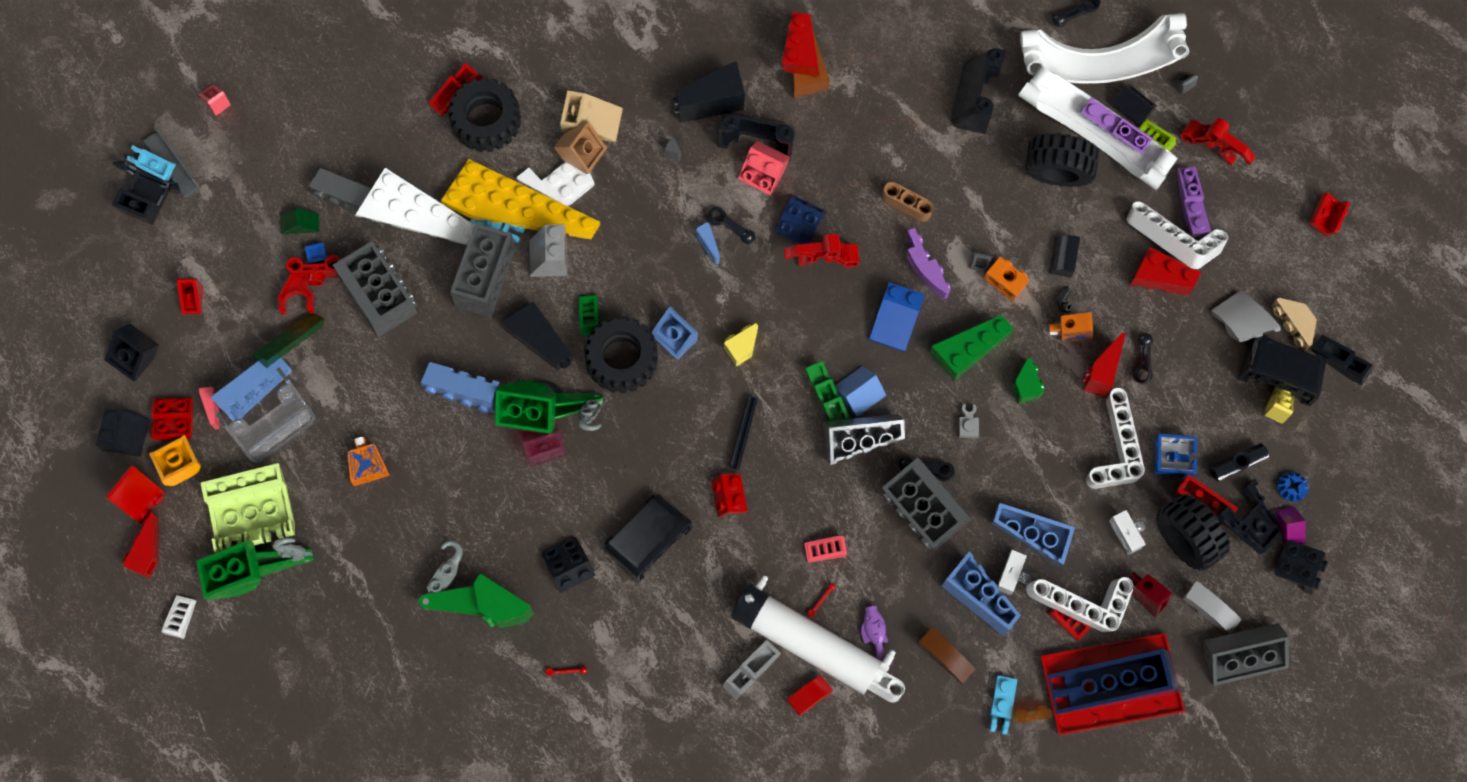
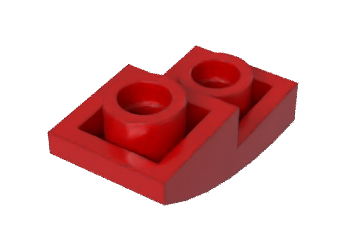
(809, 695)

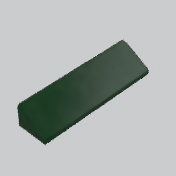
(289, 339)

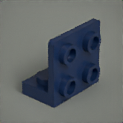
(800, 220)

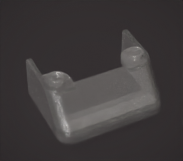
(275, 427)

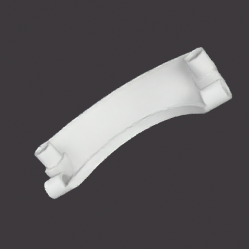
(1140, 55)
(1064, 103)

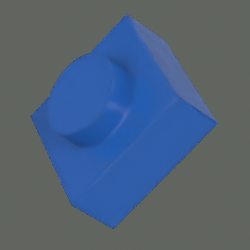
(316, 253)

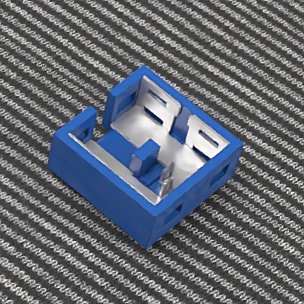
(1173, 455)

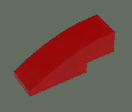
(441, 100)

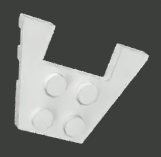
(563, 184)

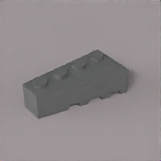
(340, 192)
(859, 435)

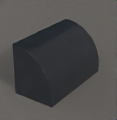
(1134, 104)
(1064, 255)

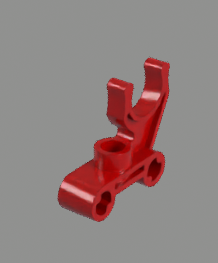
(1217, 135)
(830, 249)
(304, 276)

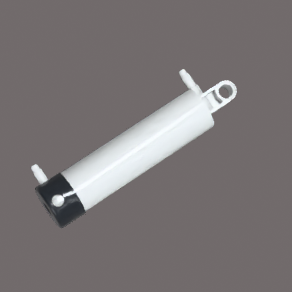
(815, 643)

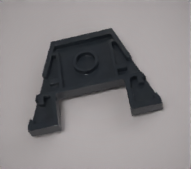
(1258, 526)

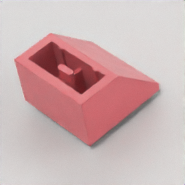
(763, 167)

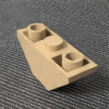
(1296, 320)

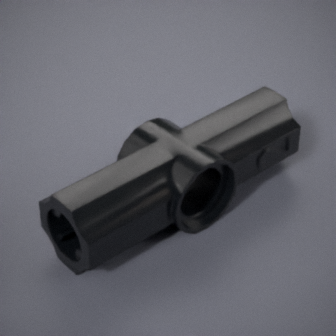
(1229, 466)

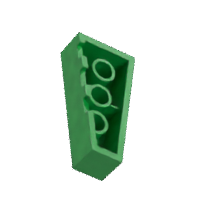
(969, 347)

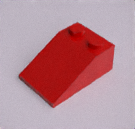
(1101, 375)
(136, 494)

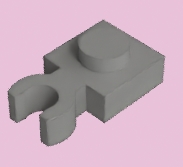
(968, 424)

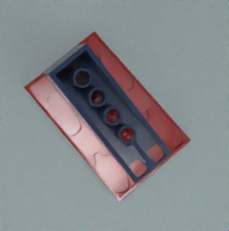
(1094, 686)

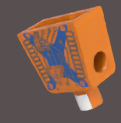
(1074, 328)
(365, 463)

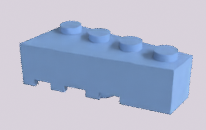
(460, 387)
(249, 388)
(1037, 532)
(981, 595)

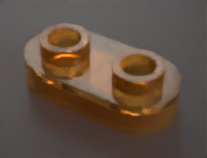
(1023, 716)

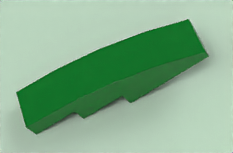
(826, 392)

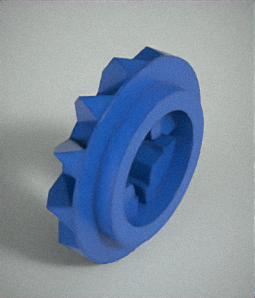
(1290, 494)

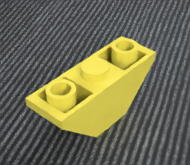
(1280, 405)

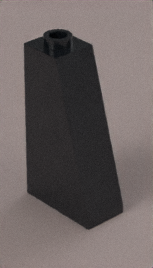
(537, 334)

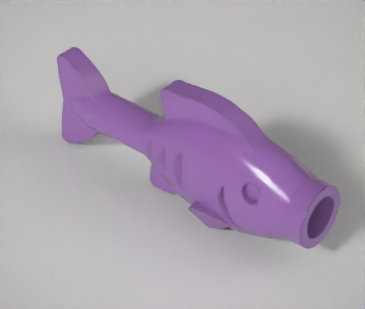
(874, 630)

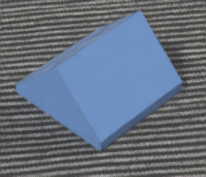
(675, 333)
(860, 391)

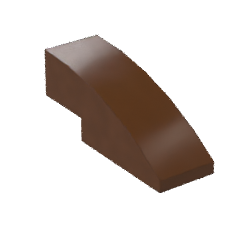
(946, 655)

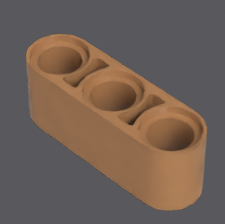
(902, 194)

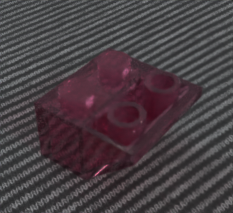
(542, 446)

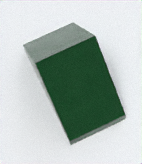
(299, 221)

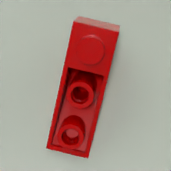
(145, 550)

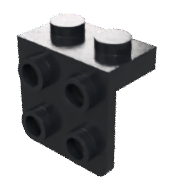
(568, 564)
(1301, 565)

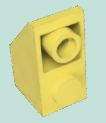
(742, 345)

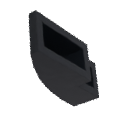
(1343, 359)

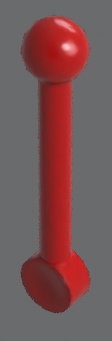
(811, 613)
(549, 672)

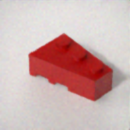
(800, 48)
(1165, 273)
(1209, 498)

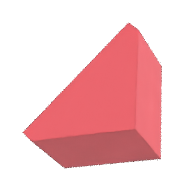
(215, 99)

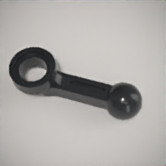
(1061, 19)
(747, 236)
(1145, 341)
(933, 467)

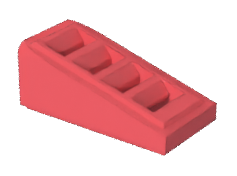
(210, 406)
(832, 540)

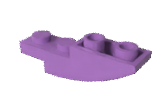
(1116, 126)
(1192, 202)
(928, 271)

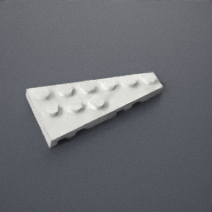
(409, 208)

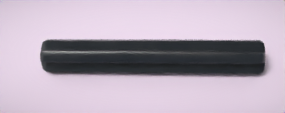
(743, 433)

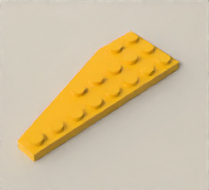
(496, 198)

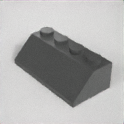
(1246, 654)

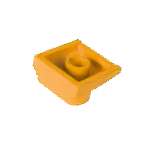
(175, 462)

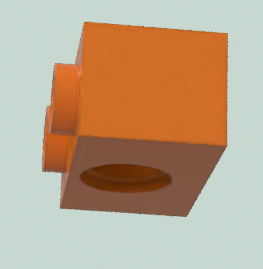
(1011, 288)

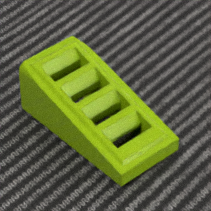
(1166, 137)

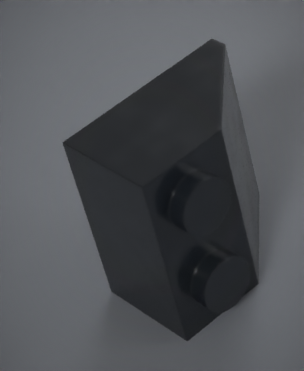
(131, 351)
(122, 432)

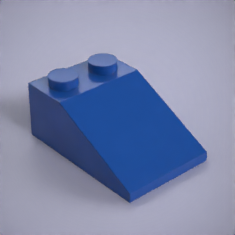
(896, 317)

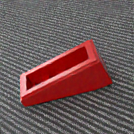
(1058, 618)

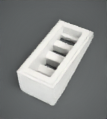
(180, 633)

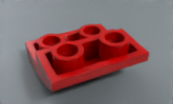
(172, 418)

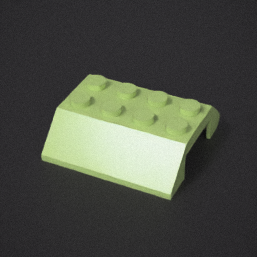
(249, 507)

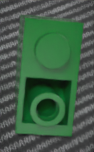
(1027, 385)

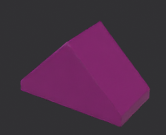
(1291, 524)

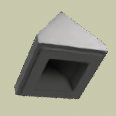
(1185, 82)
(672, 150)
(981, 261)

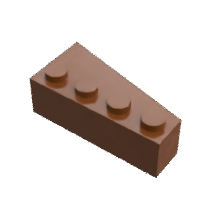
(809, 84)

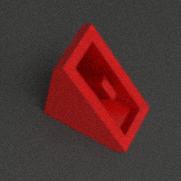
(190, 295)

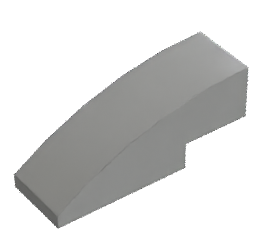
(1211, 607)
(751, 669)

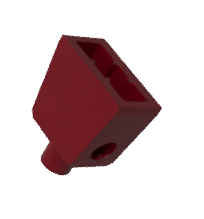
(1150, 593)

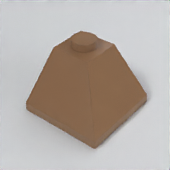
(581, 147)

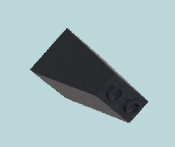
(711, 95)

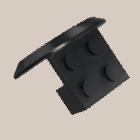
(144, 194)

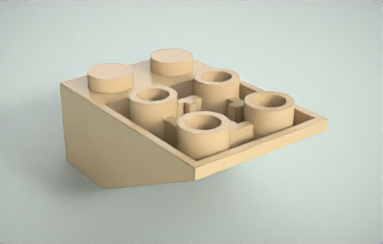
(601, 115)

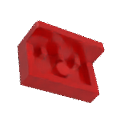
(1329, 214)
(729, 494)

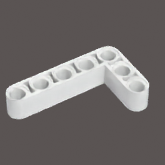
(1173, 239)
(1122, 444)
(1100, 614)

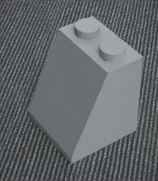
(549, 252)

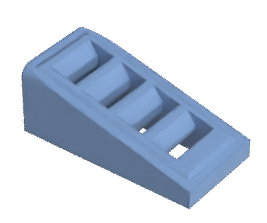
(706, 238)

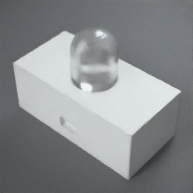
(1128, 531)
(1013, 572)

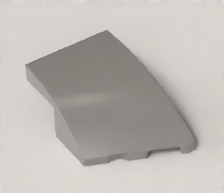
(1244, 317)

